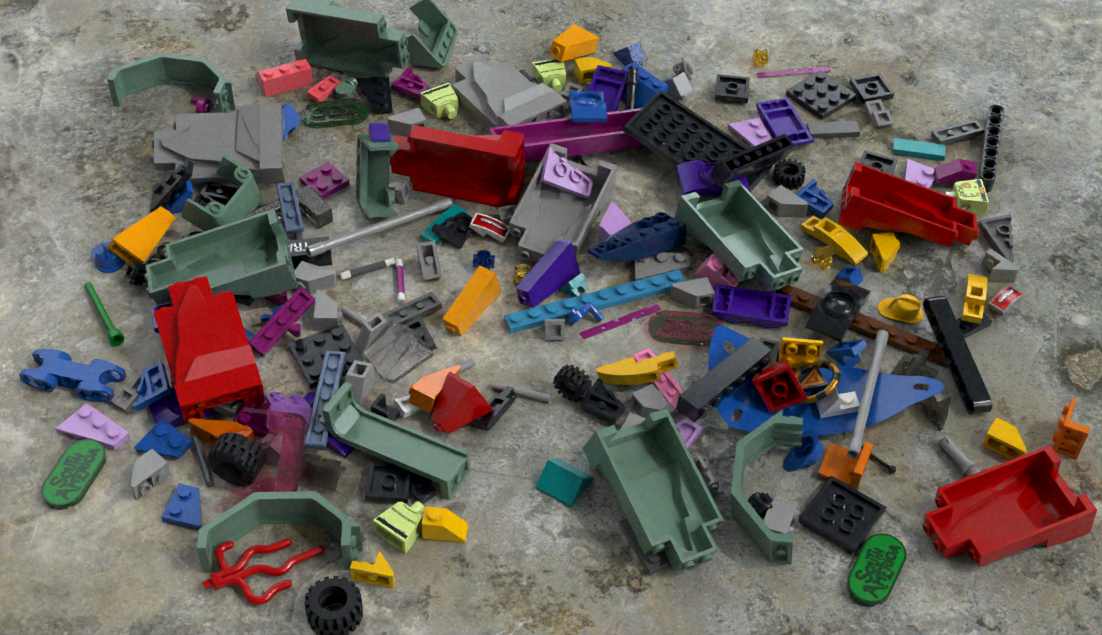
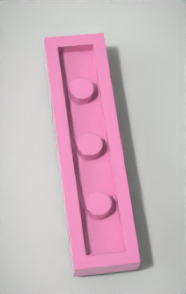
(667, 385)

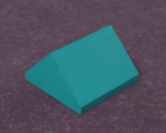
(563, 481)

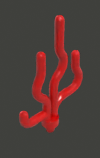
(236, 574)

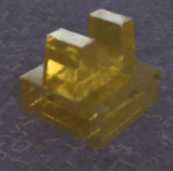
(823, 256)

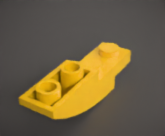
(833, 234)
(974, 298)
(637, 373)

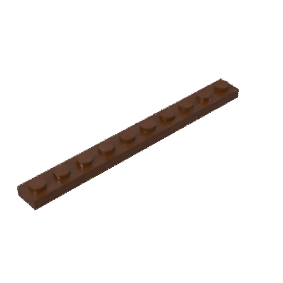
(869, 327)

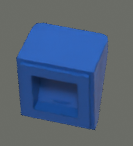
(851, 275)

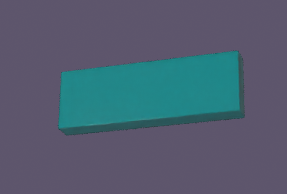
(918, 149)
(428, 235)

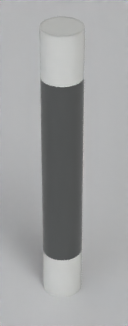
(368, 268)

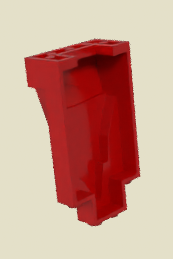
(463, 166)
(898, 205)
(207, 349)
(1008, 510)

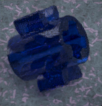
(484, 259)

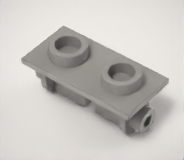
(683, 67)
(708, 476)

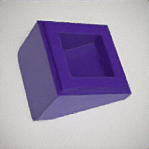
(379, 132)

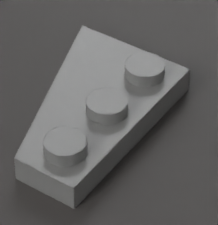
(661, 264)

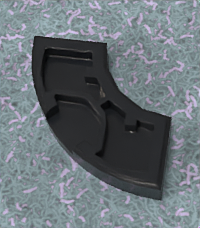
(422, 488)

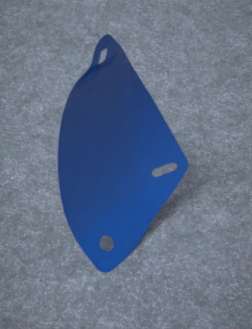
(890, 394)

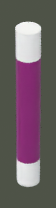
(400, 281)

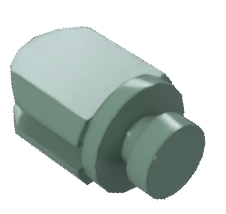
(345, 88)

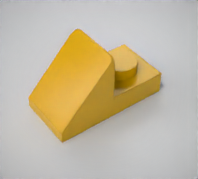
(376, 574)

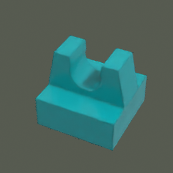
(576, 283)

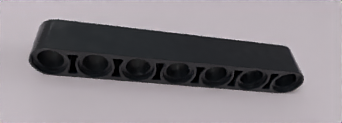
(991, 146)
(957, 355)

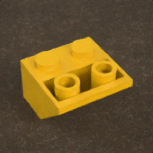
(799, 351)

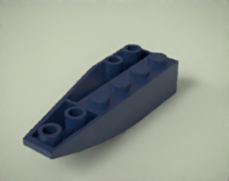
(642, 239)

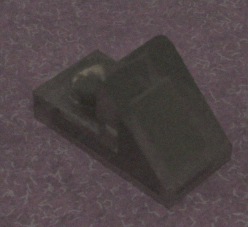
(935, 410)

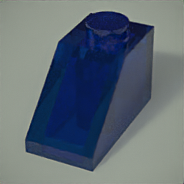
(632, 53)

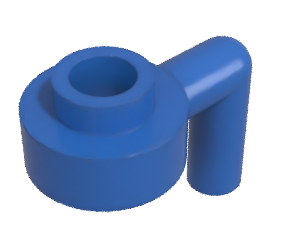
(576, 314)

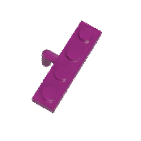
(282, 322)

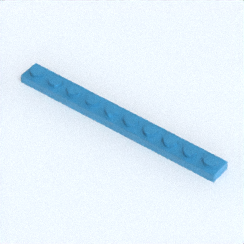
(600, 299)

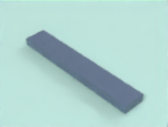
(328, 383)

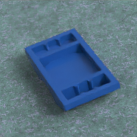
(587, 106)

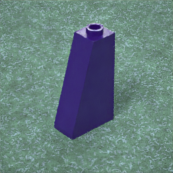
(549, 274)

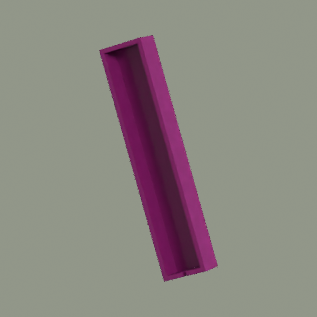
(577, 137)

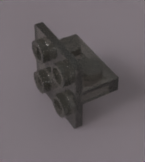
(915, 367)
(320, 472)

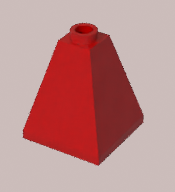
(779, 386)
(458, 405)

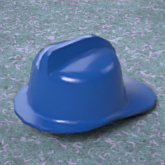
(105, 259)
(806, 455)

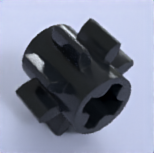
(136, 273)
(760, 503)

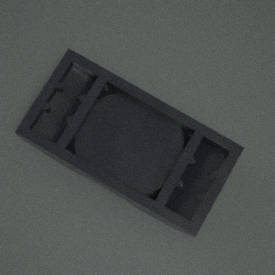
(837, 309)

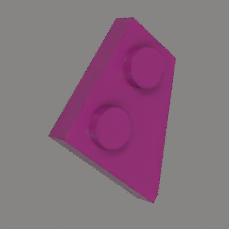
(410, 84)

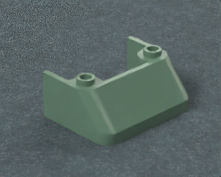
(439, 36)
(373, 176)
(243, 202)

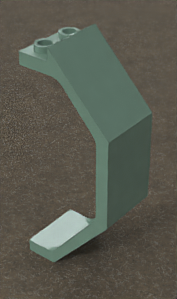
(171, 69)
(774, 432)
(278, 508)

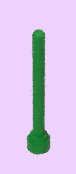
(114, 335)

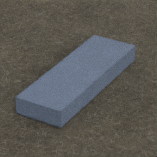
(289, 207)

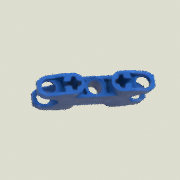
(59, 370)

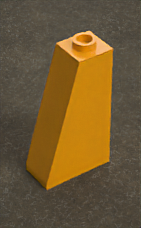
(573, 44)
(142, 237)
(472, 301)

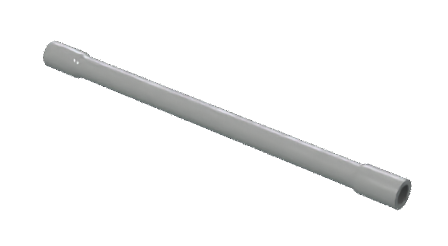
(321, 247)
(856, 441)

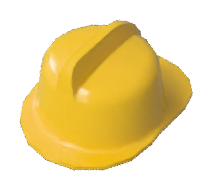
(903, 308)

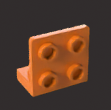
(1071, 435)
(844, 468)

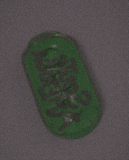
(335, 113)

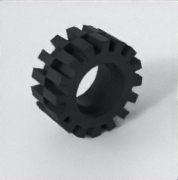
(789, 167)
(572, 383)

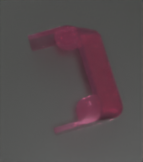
(293, 429)

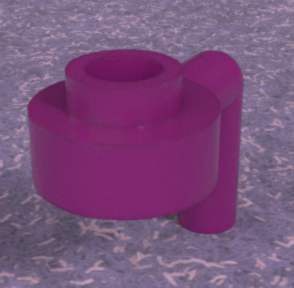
(202, 104)

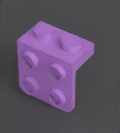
(291, 404)

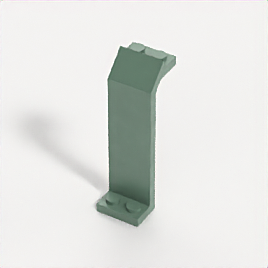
(394, 442)

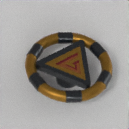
(814, 381)

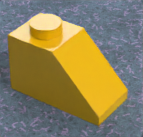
(585, 68)
(884, 249)
(1004, 440)
(443, 525)

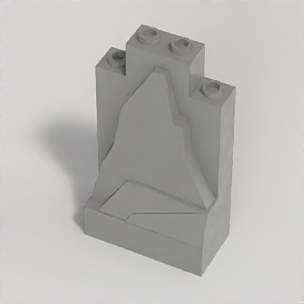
(504, 96)
(246, 135)
(553, 213)

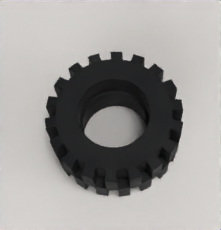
(236, 459)
(328, 592)

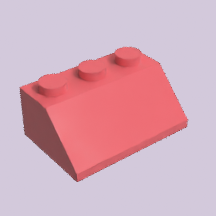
(284, 77)

